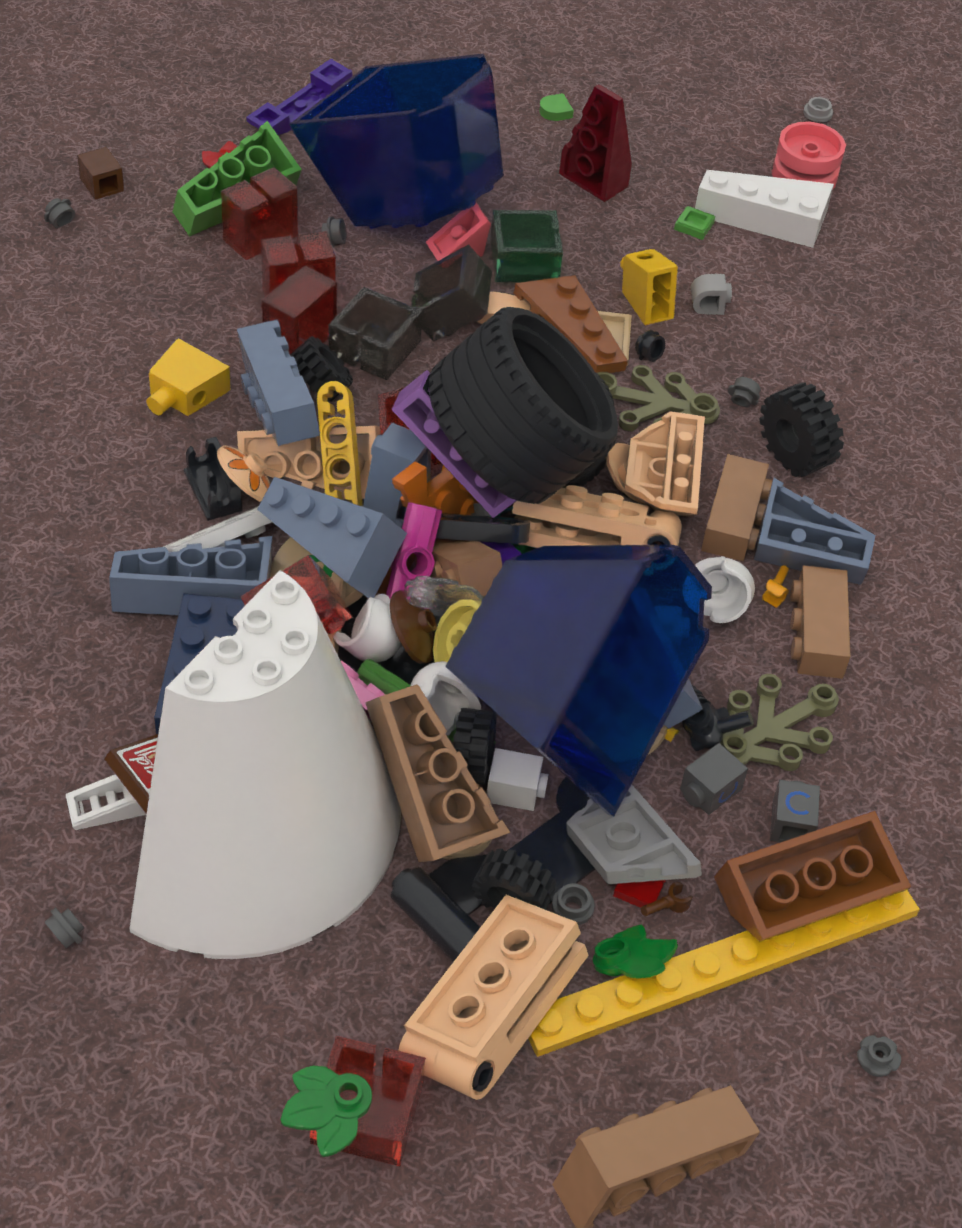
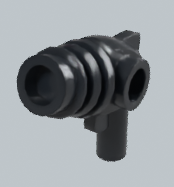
(709, 724)

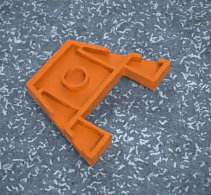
(441, 492)

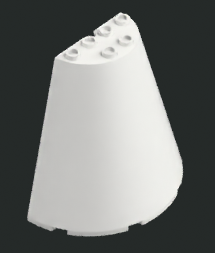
(263, 791)

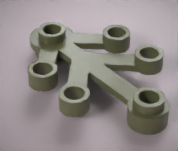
(658, 399)
(776, 728)

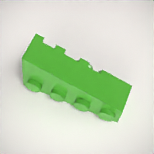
(199, 200)

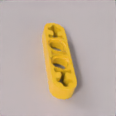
(343, 451)

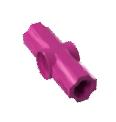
(421, 529)

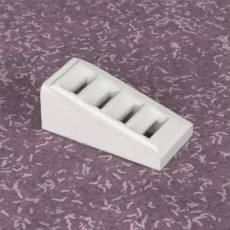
(114, 811)

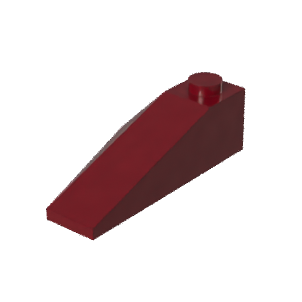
(599, 148)

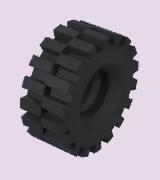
(801, 429)

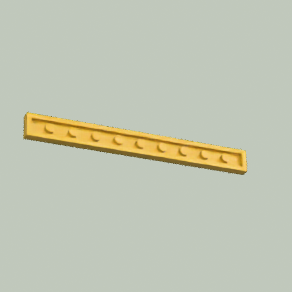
(706, 971)

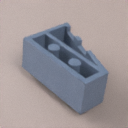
(390, 456)
(804, 534)

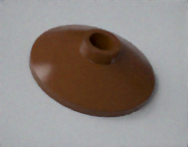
(413, 628)

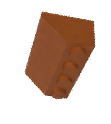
(811, 877)

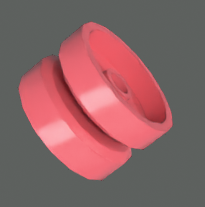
(809, 153)

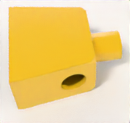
(650, 285)
(186, 380)

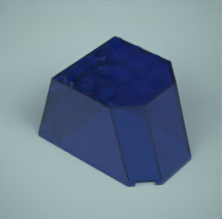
(407, 140)
(587, 654)

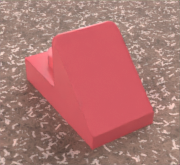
(466, 228)

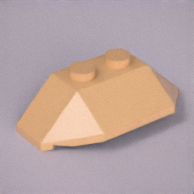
(667, 464)

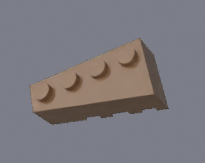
(430, 778)
(652, 1153)

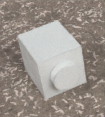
(516, 779)

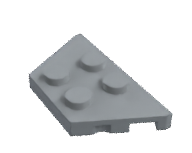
(632, 844)

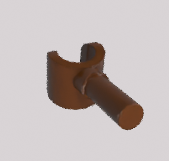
(669, 901)

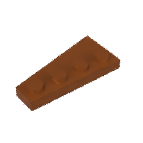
(570, 310)

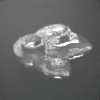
(438, 593)

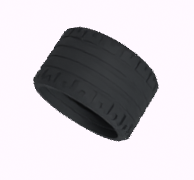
(522, 406)

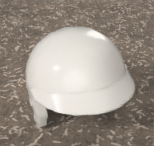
(731, 588)
(372, 632)
(445, 693)

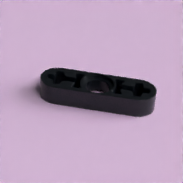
(483, 528)

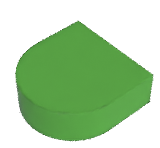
(555, 108)

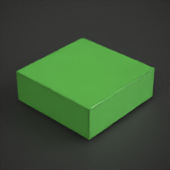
(694, 222)

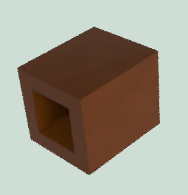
(100, 173)

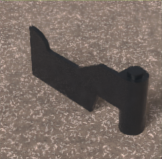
(445, 897)

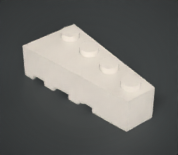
(766, 204)

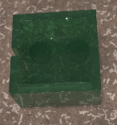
(525, 245)

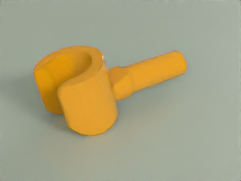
(775, 591)

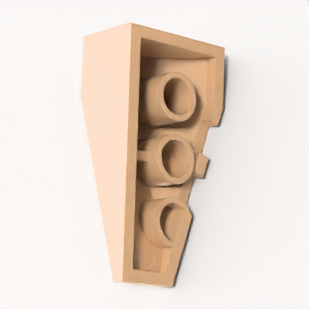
(303, 458)

